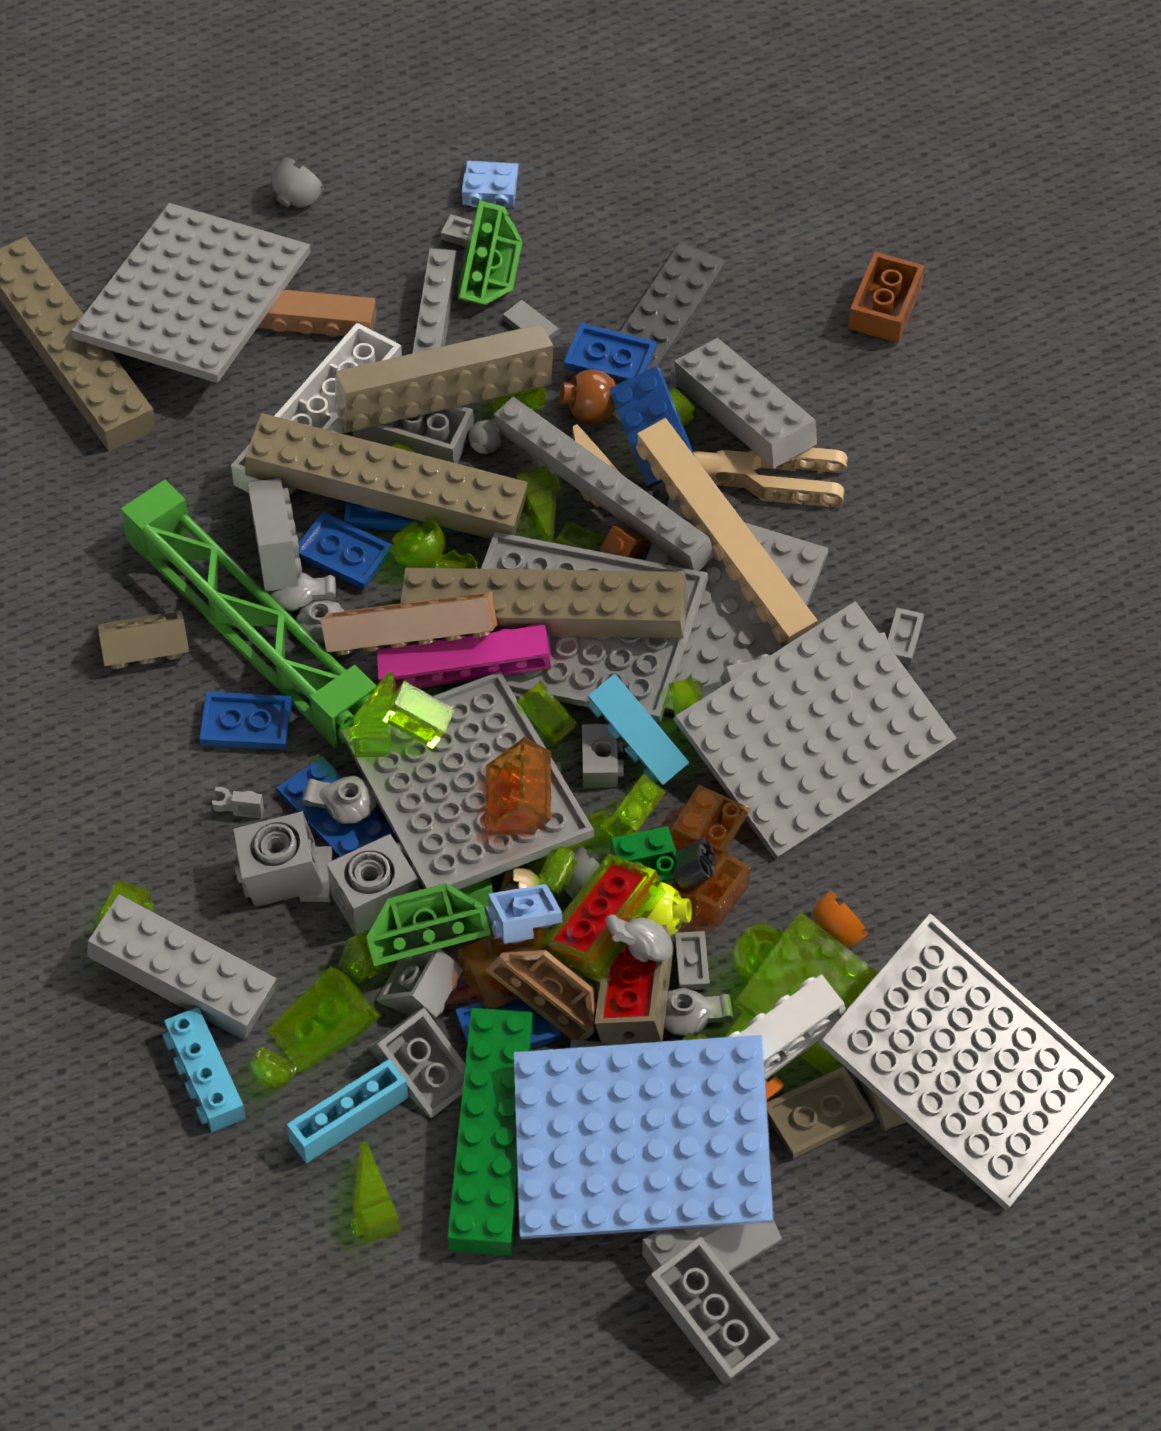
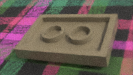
(818, 1112)

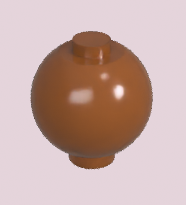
(589, 396)

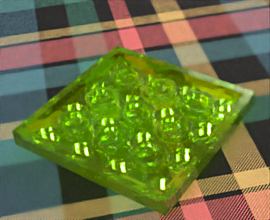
(799, 954)

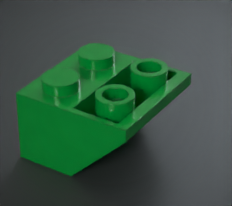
(650, 849)

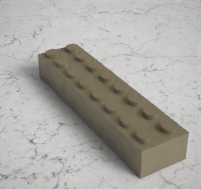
(443, 378)

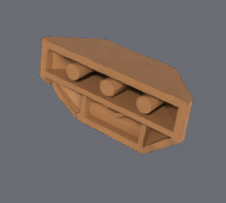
(548, 989)

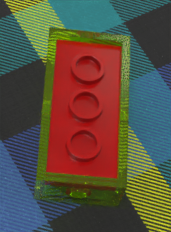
(583, 936)

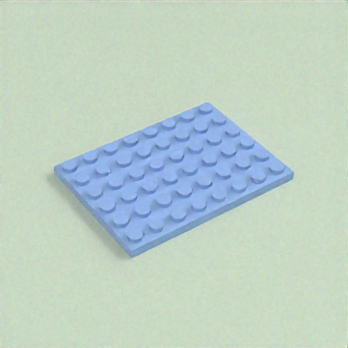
(642, 1137)

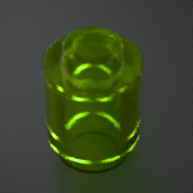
(558, 869)

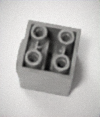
(276, 859)
(367, 878)

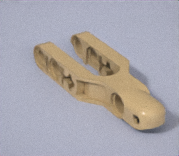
(738, 468)

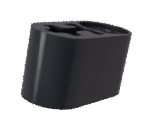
(694, 864)

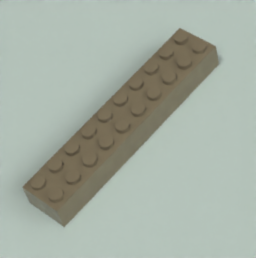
(85, 371)
(384, 477)
(566, 600)

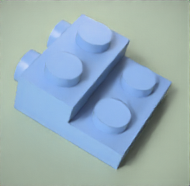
(490, 183)
(520, 910)

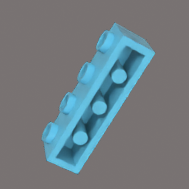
(637, 729)
(204, 1069)
(347, 1111)

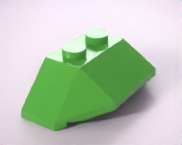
(489, 256)
(425, 922)

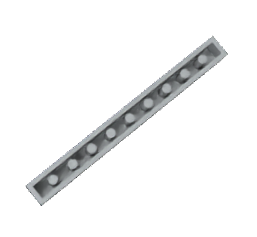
(604, 485)

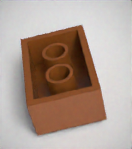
(886, 297)

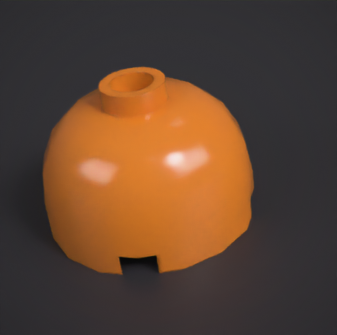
(838, 920)

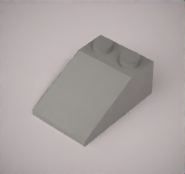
(424, 1059)

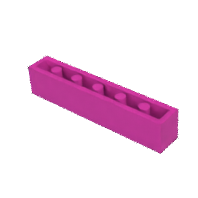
(467, 657)

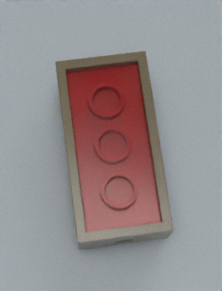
(633, 1000)

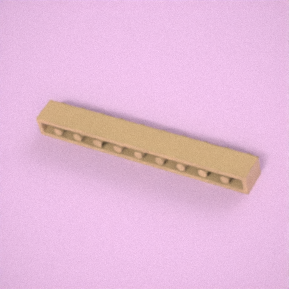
(729, 535)

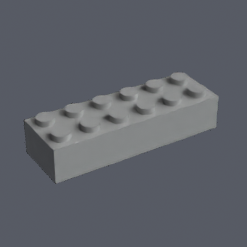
(746, 402)
(181, 967)

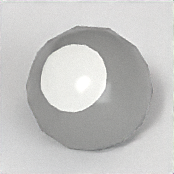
(484, 437)

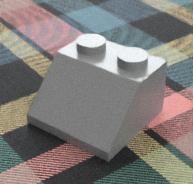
(421, 983)

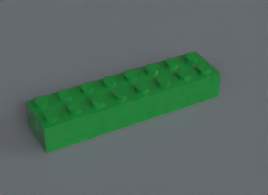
(487, 1136)

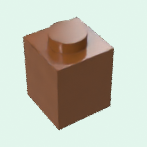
(624, 542)

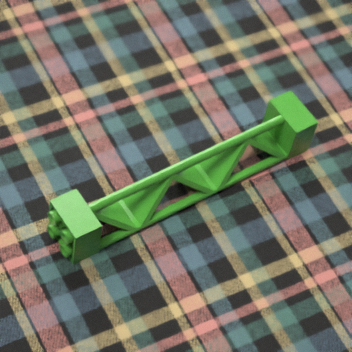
(156, 530)

